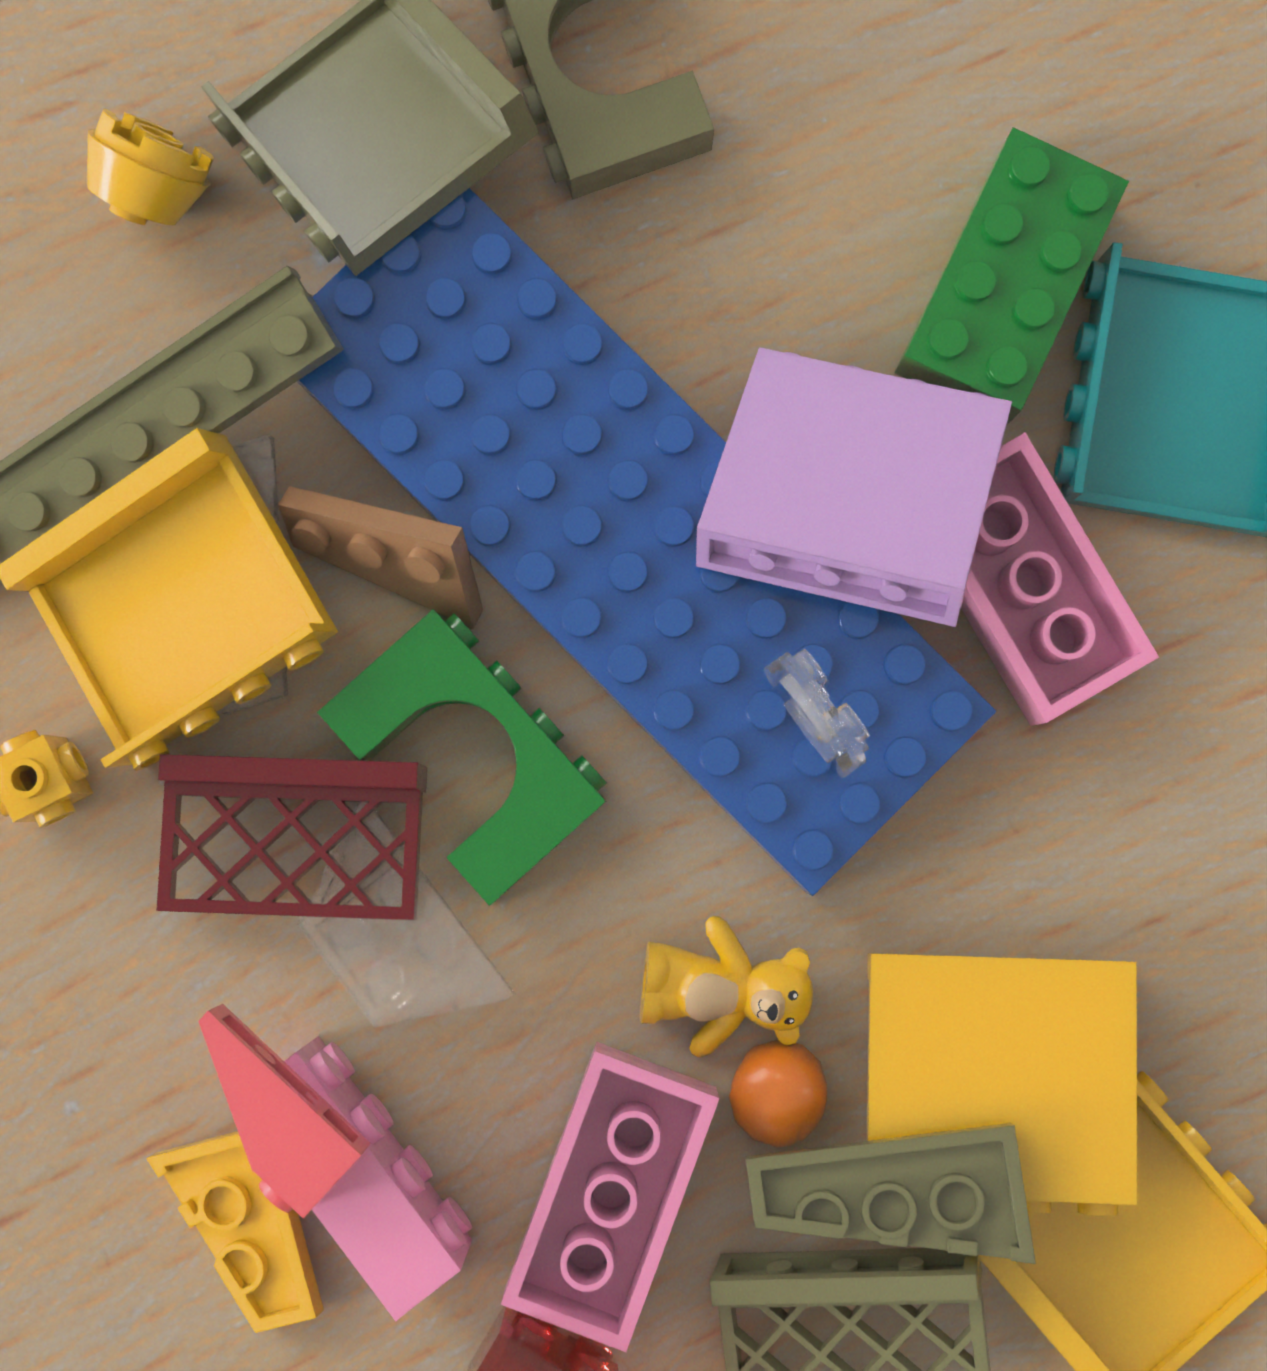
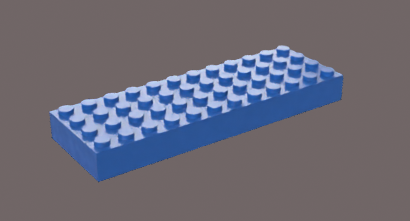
(585, 505)

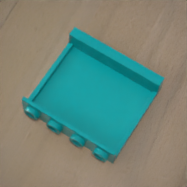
(1169, 396)

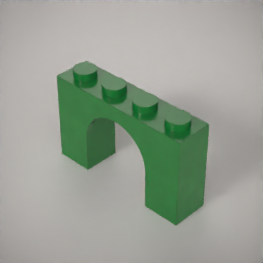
(437, 668)

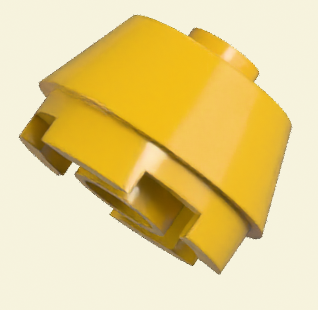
(144, 169)

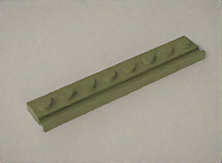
(196, 382)

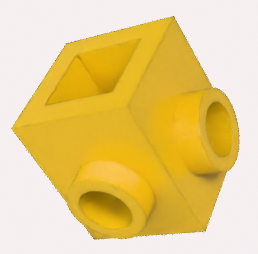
(59, 782)

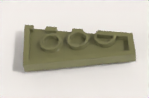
(918, 1190)

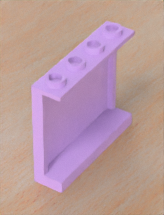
(853, 485)

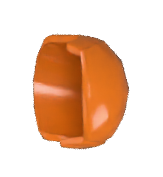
(778, 1093)

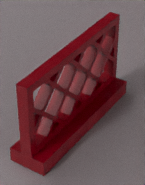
(289, 780)

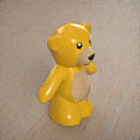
(725, 991)

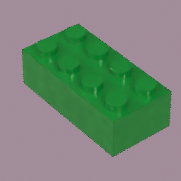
(1013, 272)

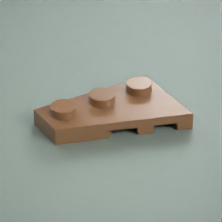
(389, 548)

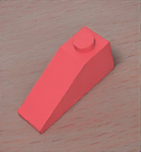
(284, 1124)

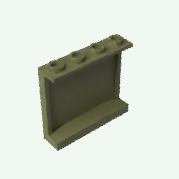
(375, 126)

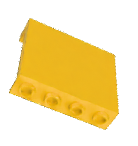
(172, 597)
(1018, 1046)
(1158, 1274)

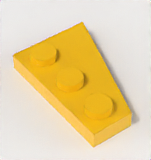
(254, 1242)

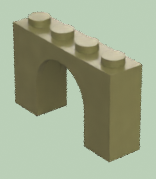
(596, 135)

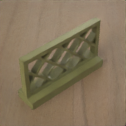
(843, 1280)

